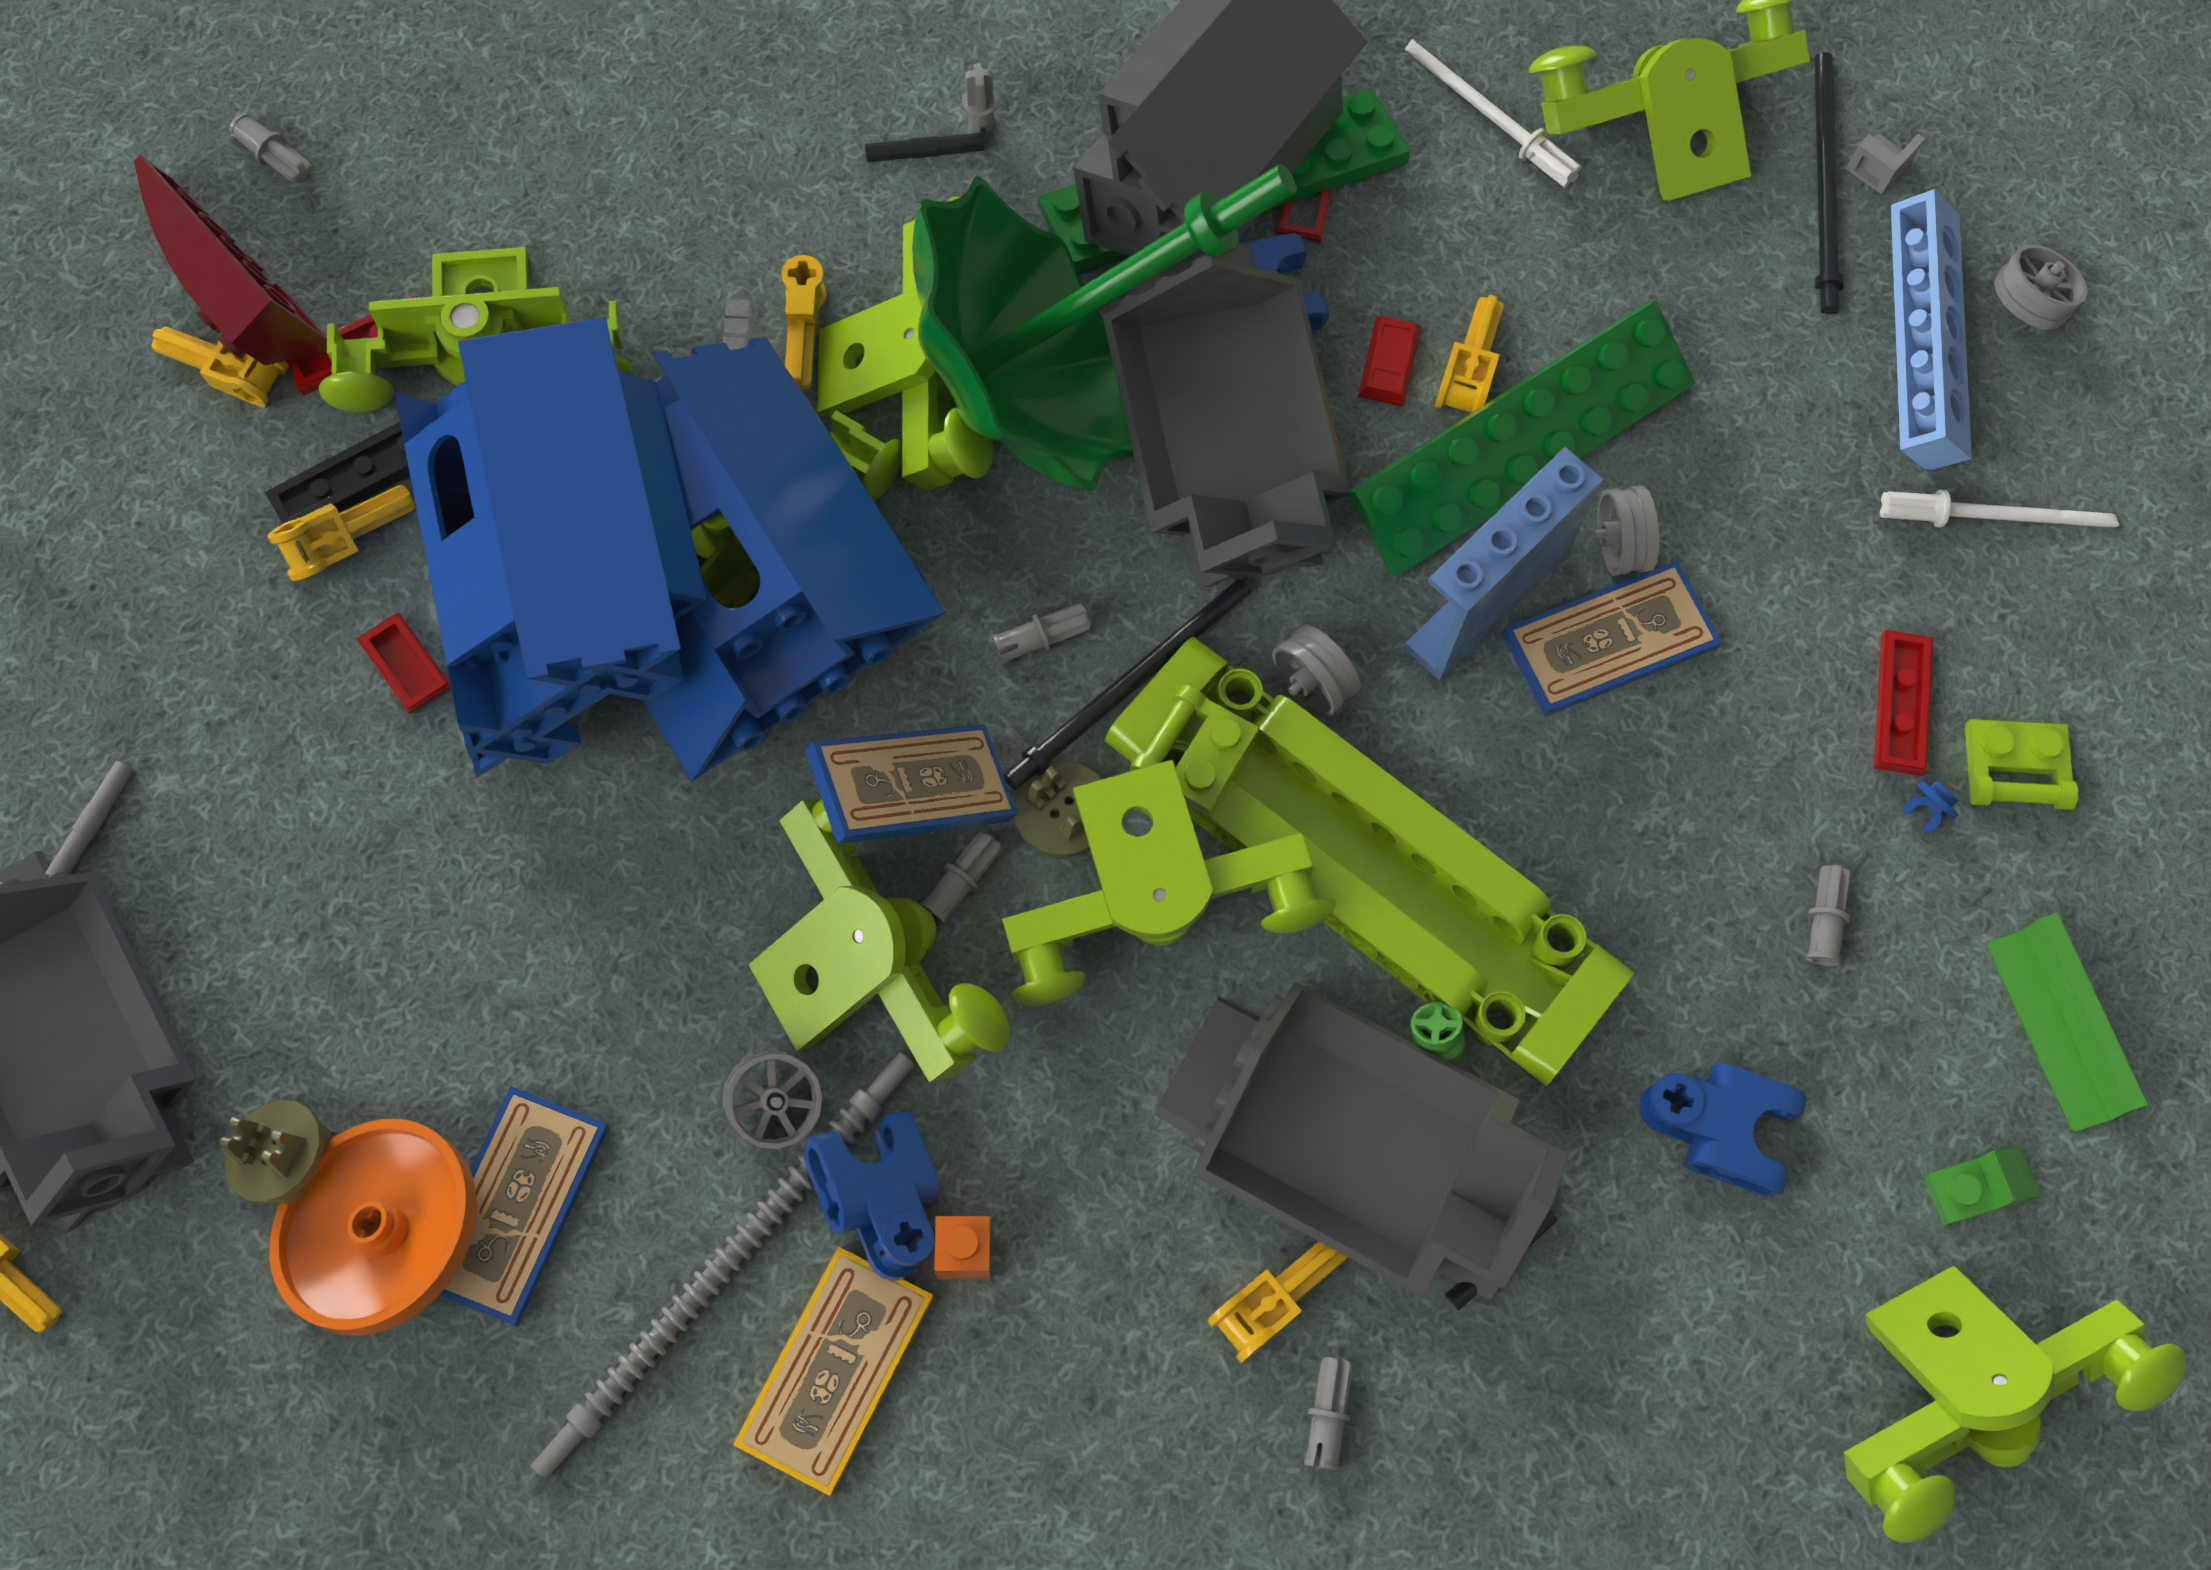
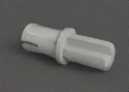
(980, 99)
(269, 148)
(1041, 632)
(961, 877)
(1829, 916)
(1329, 1414)

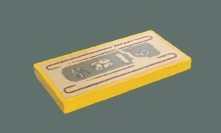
(833, 1372)

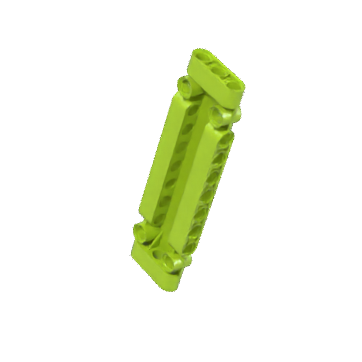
(1401, 873)

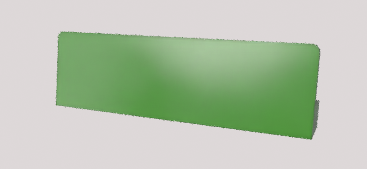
(2066, 1024)

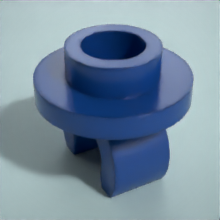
(1937, 799)

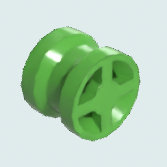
(1436, 1020)

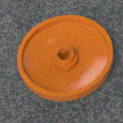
(374, 1228)

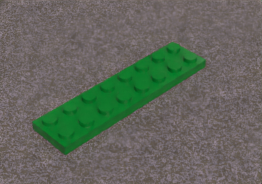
(1353, 148)
(1501, 446)

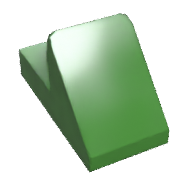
(1982, 1185)

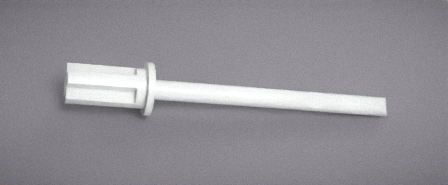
(1534, 146)
(1939, 507)

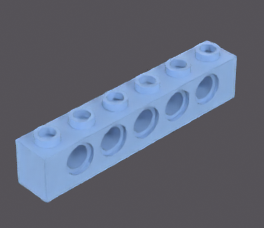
(1930, 331)

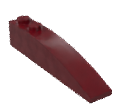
(222, 279)

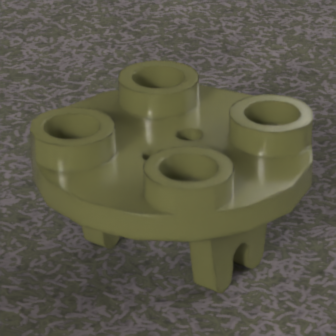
(1047, 794)
(274, 1152)

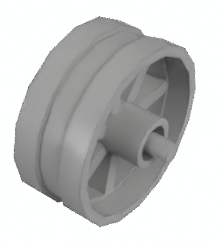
(2040, 287)
(1632, 527)
(1319, 666)
(772, 1099)

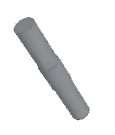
(91, 819)

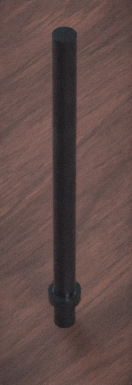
(1829, 279)
(1037, 759)

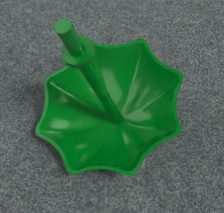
(1026, 335)

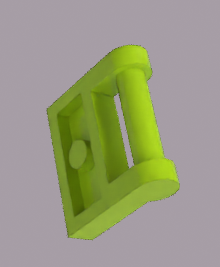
(2020, 749)
(1212, 753)

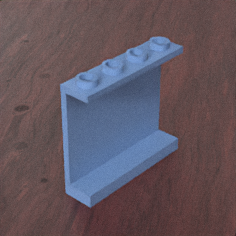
(1505, 561)

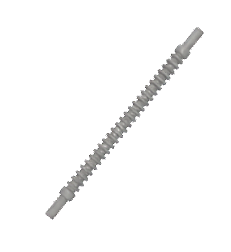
(585, 1419)

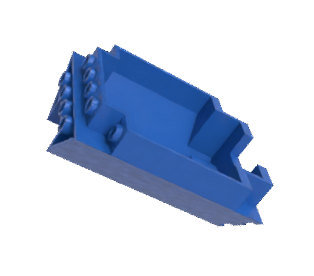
(549, 536)
(828, 562)

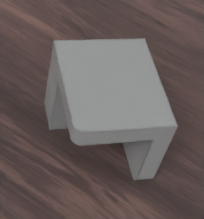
(1881, 161)

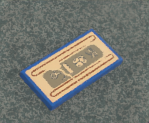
(1611, 638)
(910, 783)
(524, 1195)

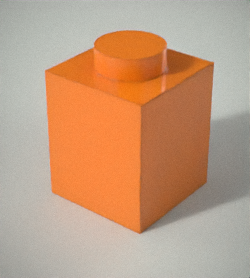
(962, 1247)

